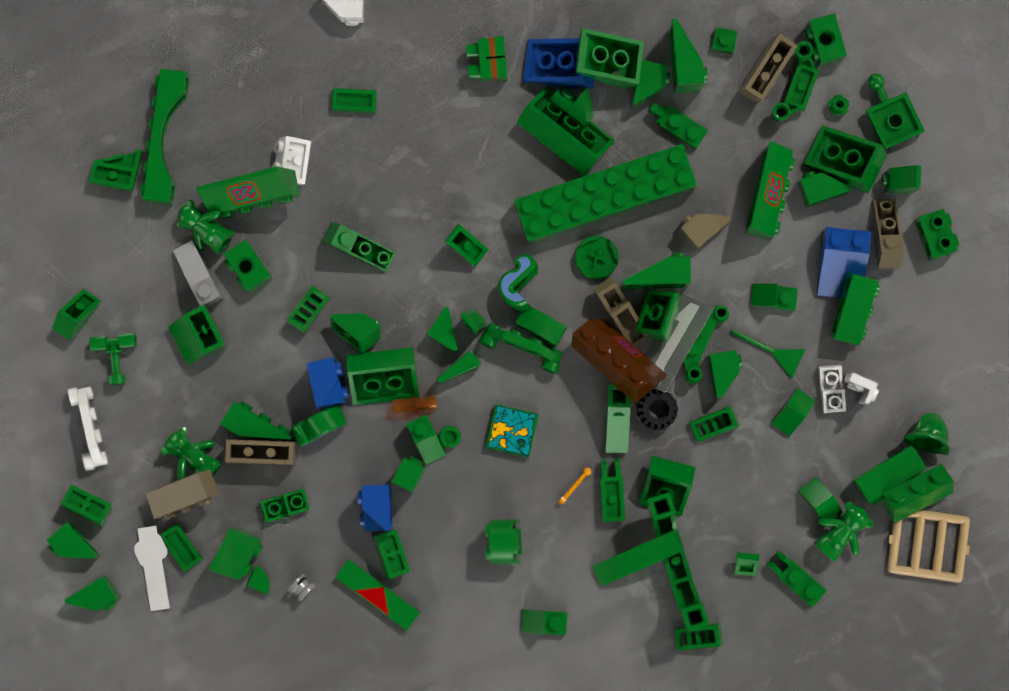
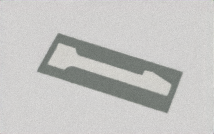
(686, 328)

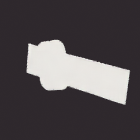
(150, 552)

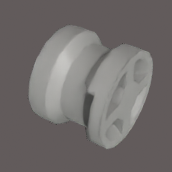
(301, 588)

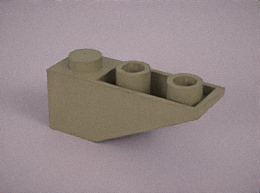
(887, 234)

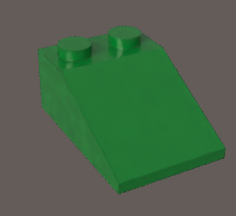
(609, 58)
(686, 63)
(846, 158)
(665, 274)
(236, 553)

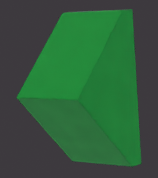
(443, 331)
(793, 412)
(820, 499)

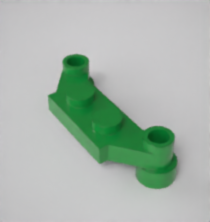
(800, 86)
(695, 354)
(551, 357)

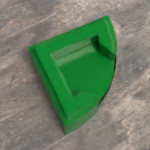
(259, 580)

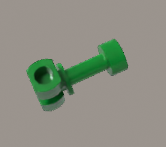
(113, 347)

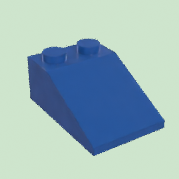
(554, 64)
(841, 252)

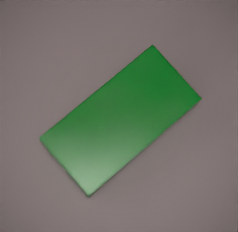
(354, 100)
(181, 547)

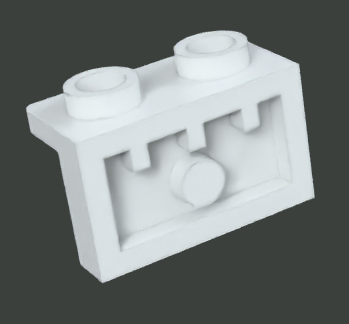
(293, 155)
(864, 385)

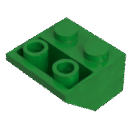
(197, 335)

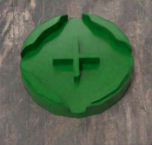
(596, 257)

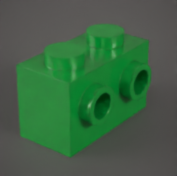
(937, 234)

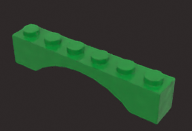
(171, 92)

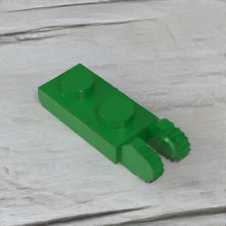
(612, 493)
(798, 580)

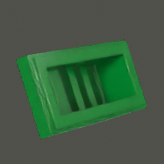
(302, 304)
(473, 321)
(463, 365)
(732, 416)
(699, 644)

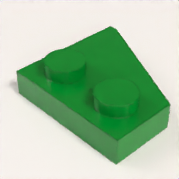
(117, 172)

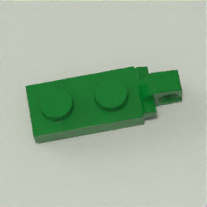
(679, 125)

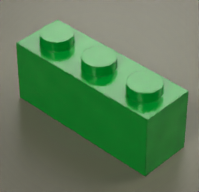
(854, 308)
(889, 474)
(918, 493)

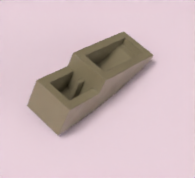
(619, 310)

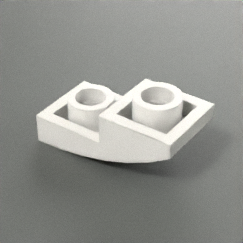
(832, 388)

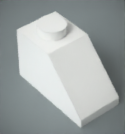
(347, 10)

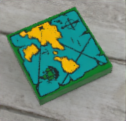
(512, 430)

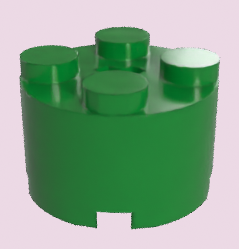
(504, 541)

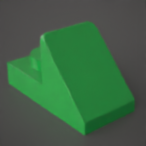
(578, 108)
(466, 245)
(774, 296)
(544, 622)

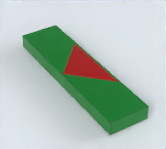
(377, 594)

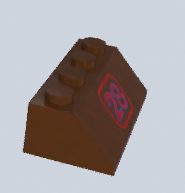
(617, 358)

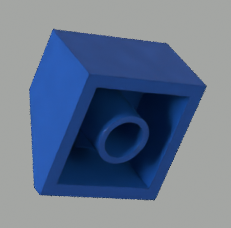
(326, 382)
(377, 507)

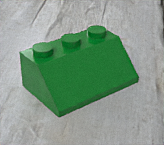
(382, 376)

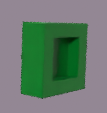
(724, 40)
(746, 564)

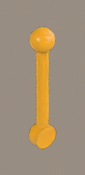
(586, 472)

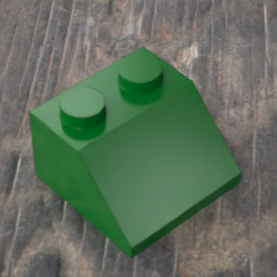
(658, 315)
(666, 477)

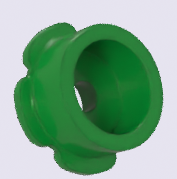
(832, 104)

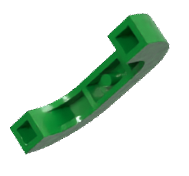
(677, 569)

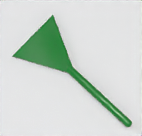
(787, 358)

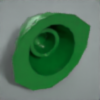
(930, 435)

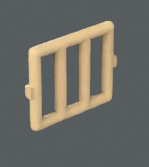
(935, 573)

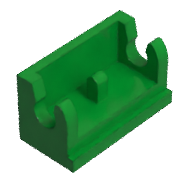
(86, 506)
(391, 554)

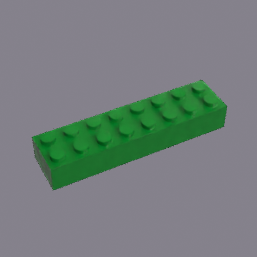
(605, 194)

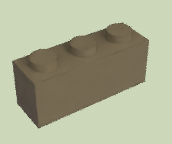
(767, 68)
(260, 452)
(182, 495)

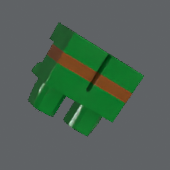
(491, 58)

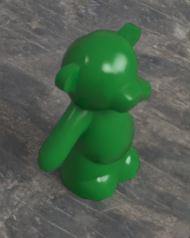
(204, 228)
(192, 455)
(843, 531)

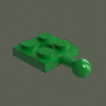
(896, 106)

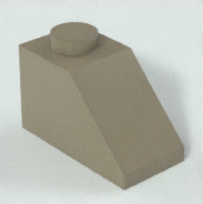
(702, 227)

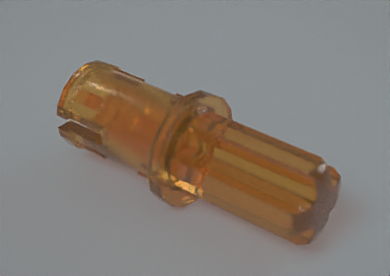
(414, 404)

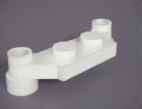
(93, 436)

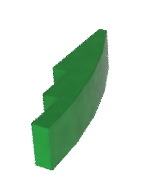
(637, 558)

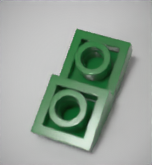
(541, 325)
(284, 505)

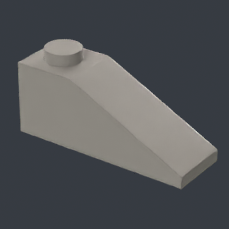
(197, 274)

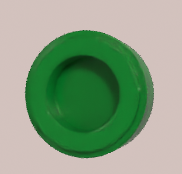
(449, 436)

